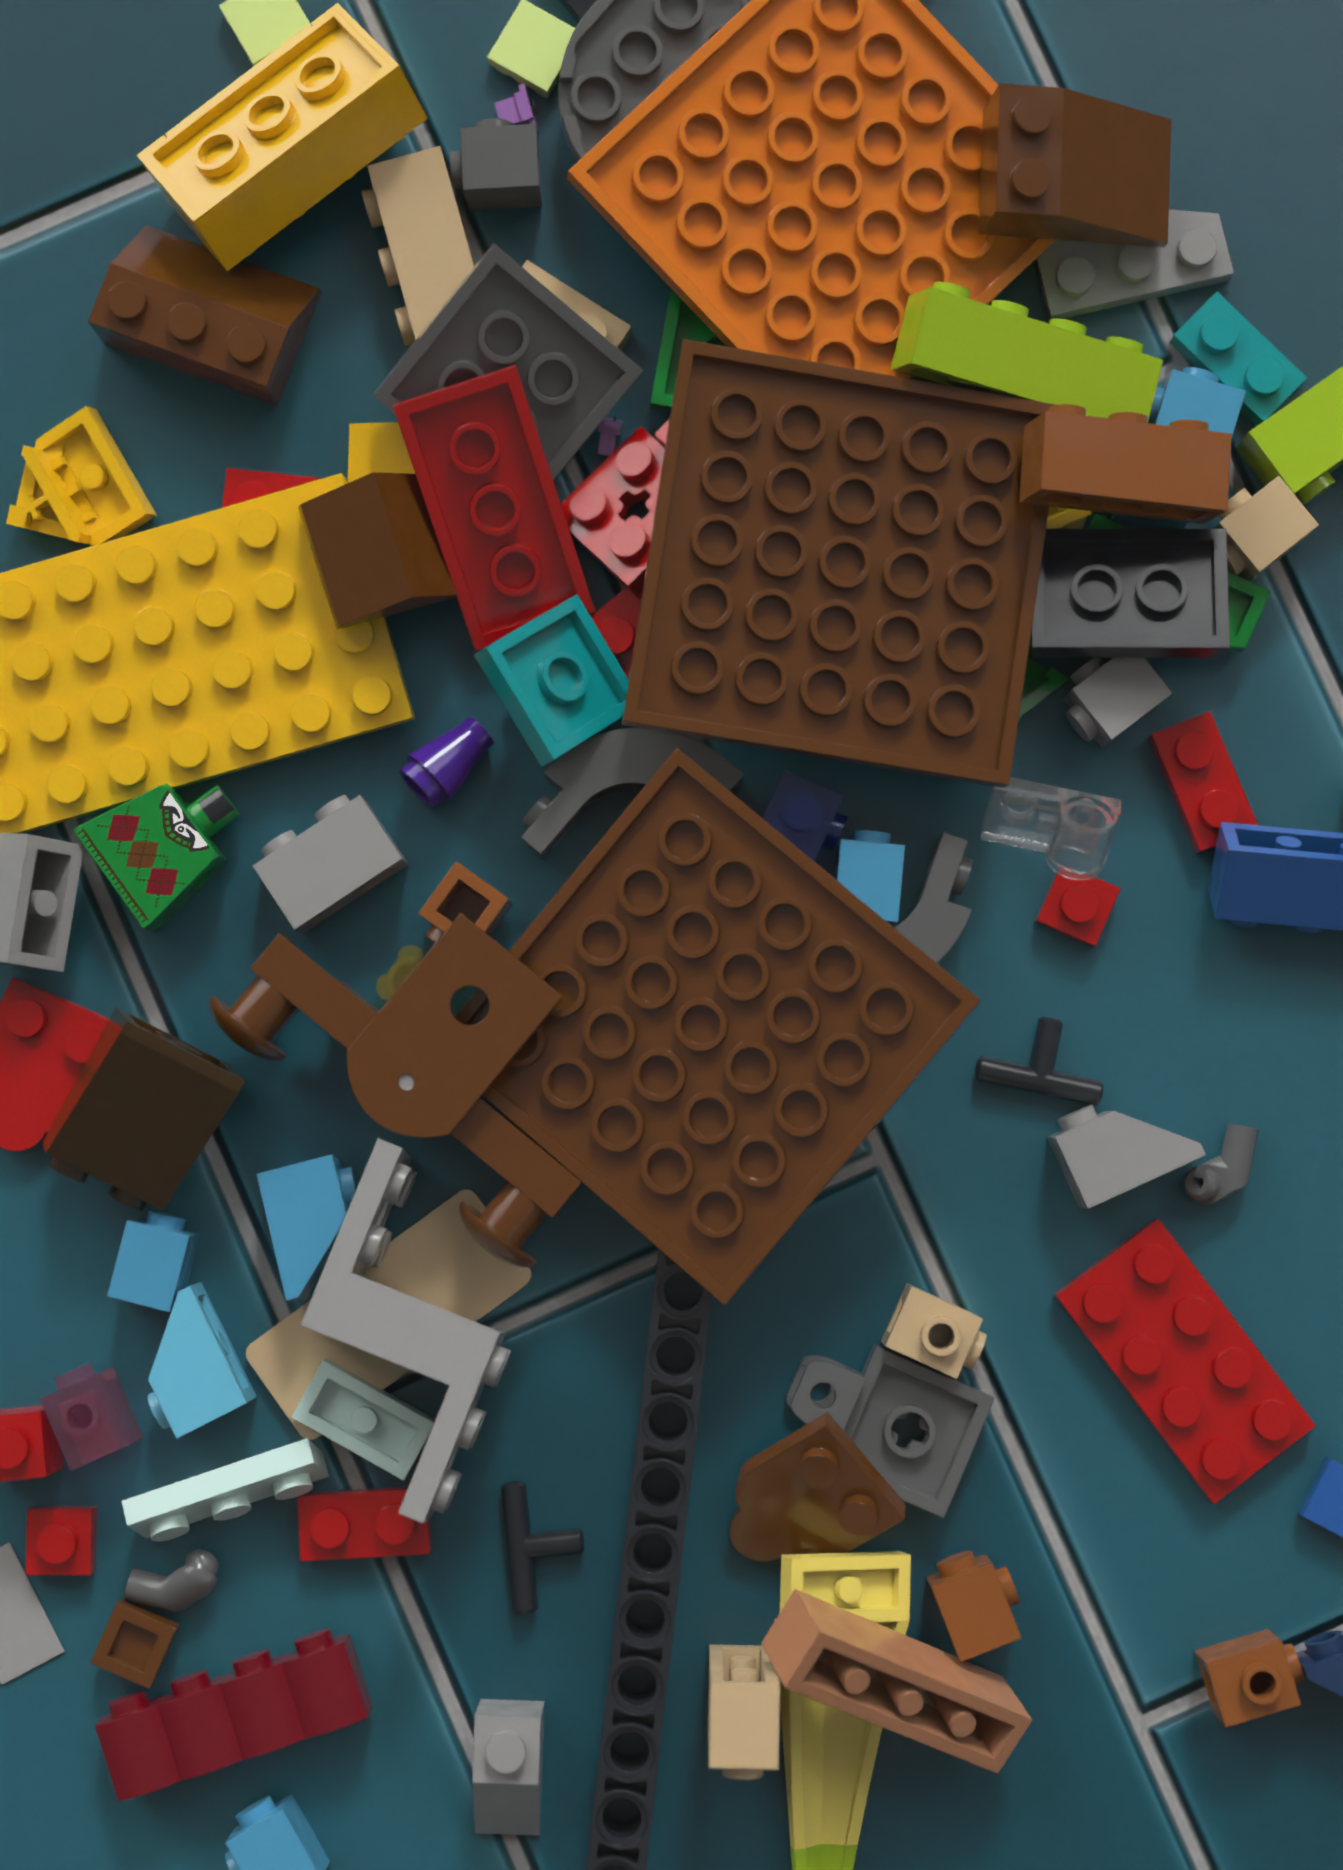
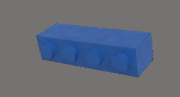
(1277, 877)

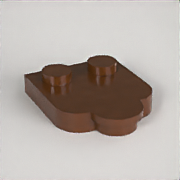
(811, 1496)

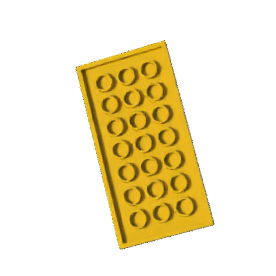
(179, 661)

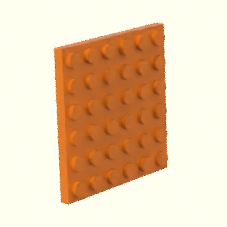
(810, 178)

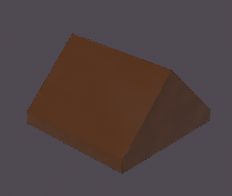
(376, 548)

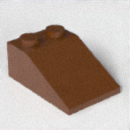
(1073, 168)

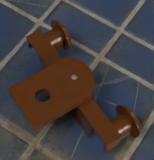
(421, 1066)

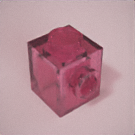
(90, 1415)

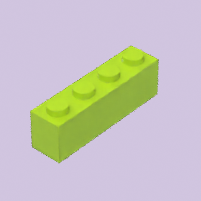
(1008, 354)
(1301, 440)

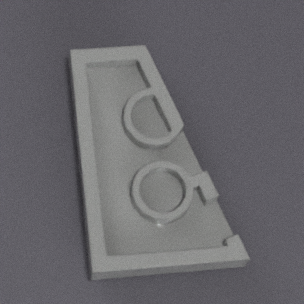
(1100, 276)

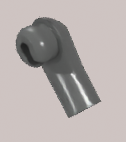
(1225, 1173)
(180, 1588)

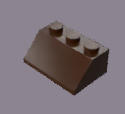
(192, 315)

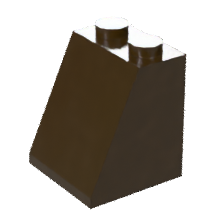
(140, 1112)

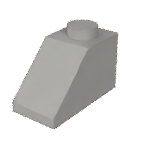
(1115, 1153)
(508, 1766)

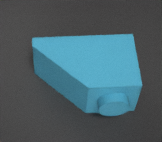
(195, 1367)

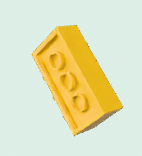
(283, 136)

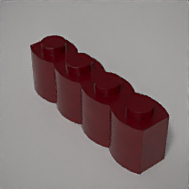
(233, 1715)

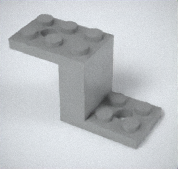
(406, 1328)

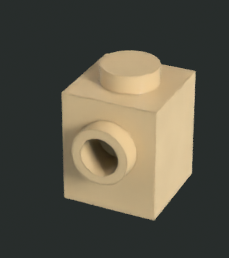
(1263, 527)
(934, 1332)

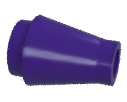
(444, 763)

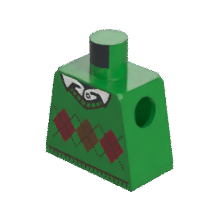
(159, 849)

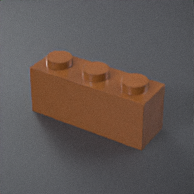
(1125, 465)

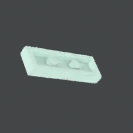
(226, 1490)

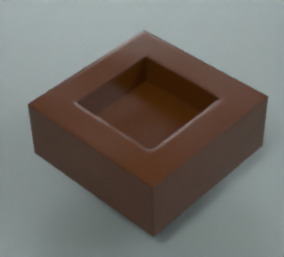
(135, 1643)

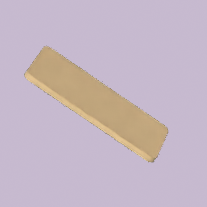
(428, 1261)

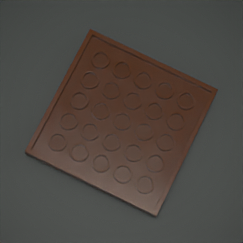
(839, 567)
(715, 1025)

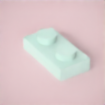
(364, 1419)

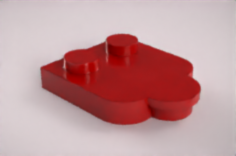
(40, 1059)

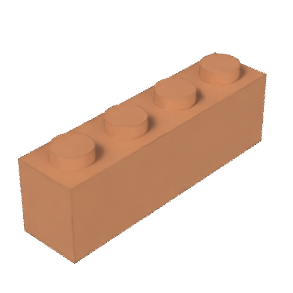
(895, 1681)

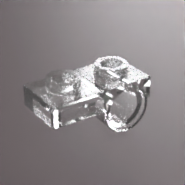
(1062, 822)

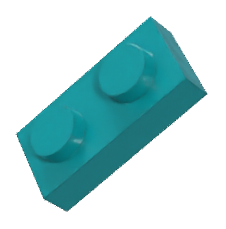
(1241, 357)

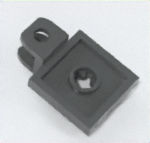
(891, 1389)

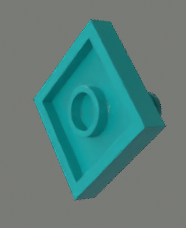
(556, 679)

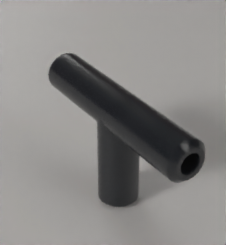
(1040, 1074)
(527, 1546)

